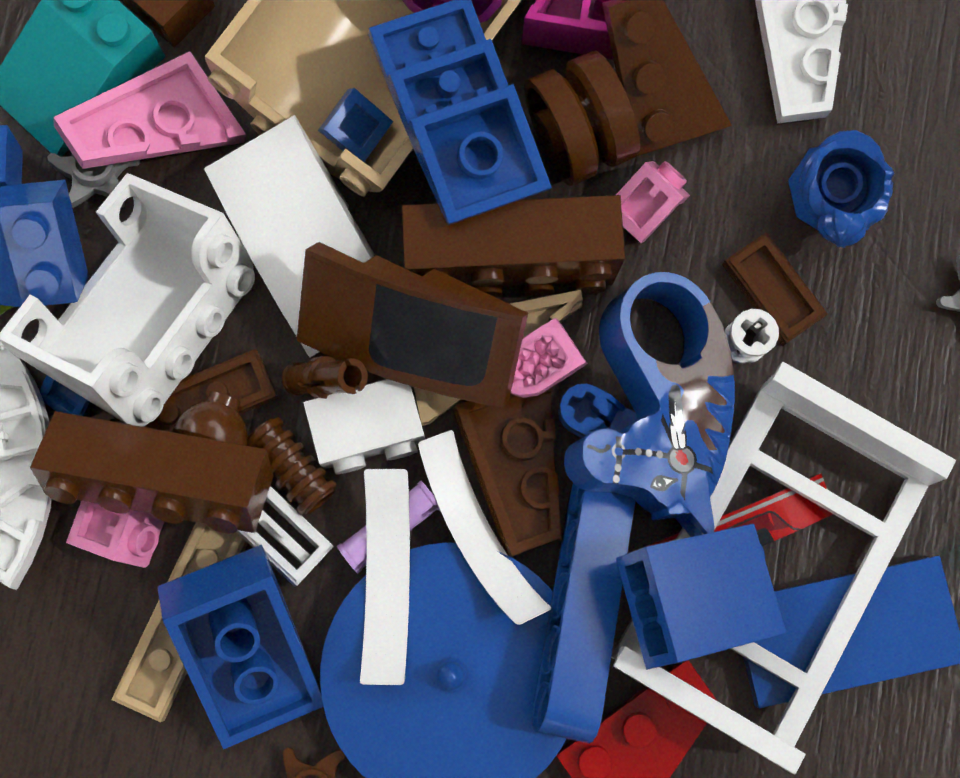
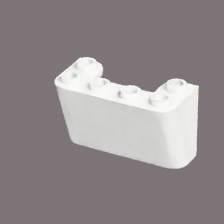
(145, 305)

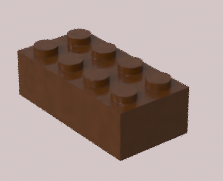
(521, 245)

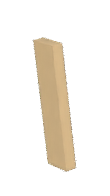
(155, 666)

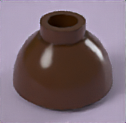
(214, 419)

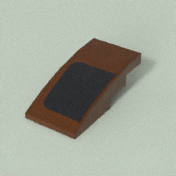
(410, 325)

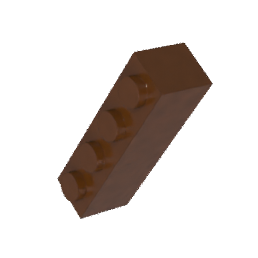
(153, 472)

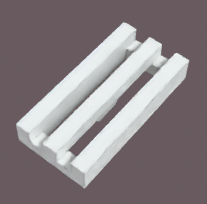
(308, 561)

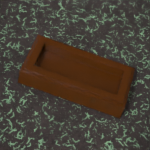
(774, 287)

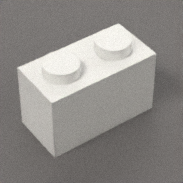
(364, 425)

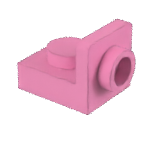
(651, 198)
(116, 536)

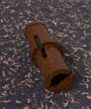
(325, 377)

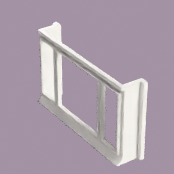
(870, 436)

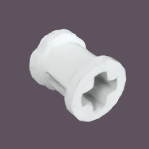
(765, 337)

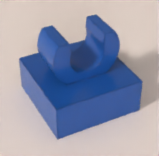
(355, 124)

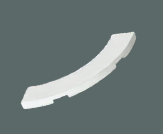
(22, 500)

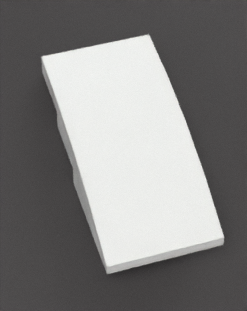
(281, 206)

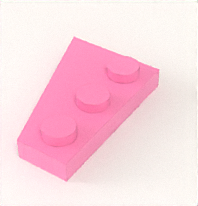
(150, 117)

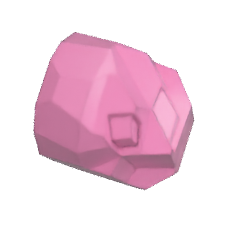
(545, 360)

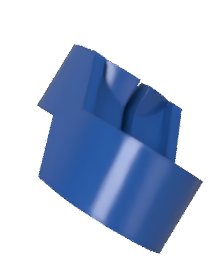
(587, 407)

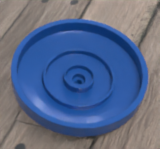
(463, 687)

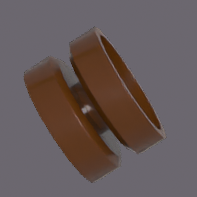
(582, 117)

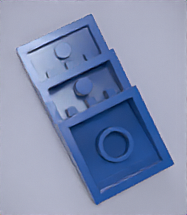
(459, 110)

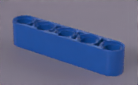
(583, 616)

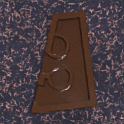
(660, 75)
(515, 467)

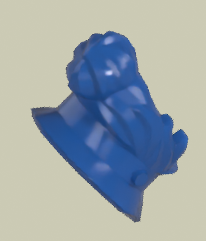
(842, 187)

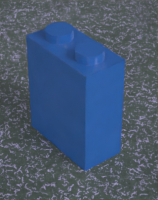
(700, 595)

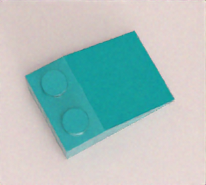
(69, 57)

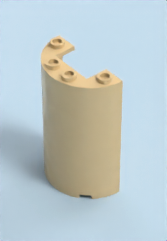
(300, 63)

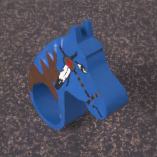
(682, 410)

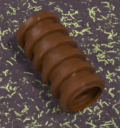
(291, 467)

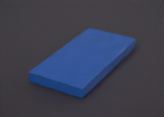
(901, 633)

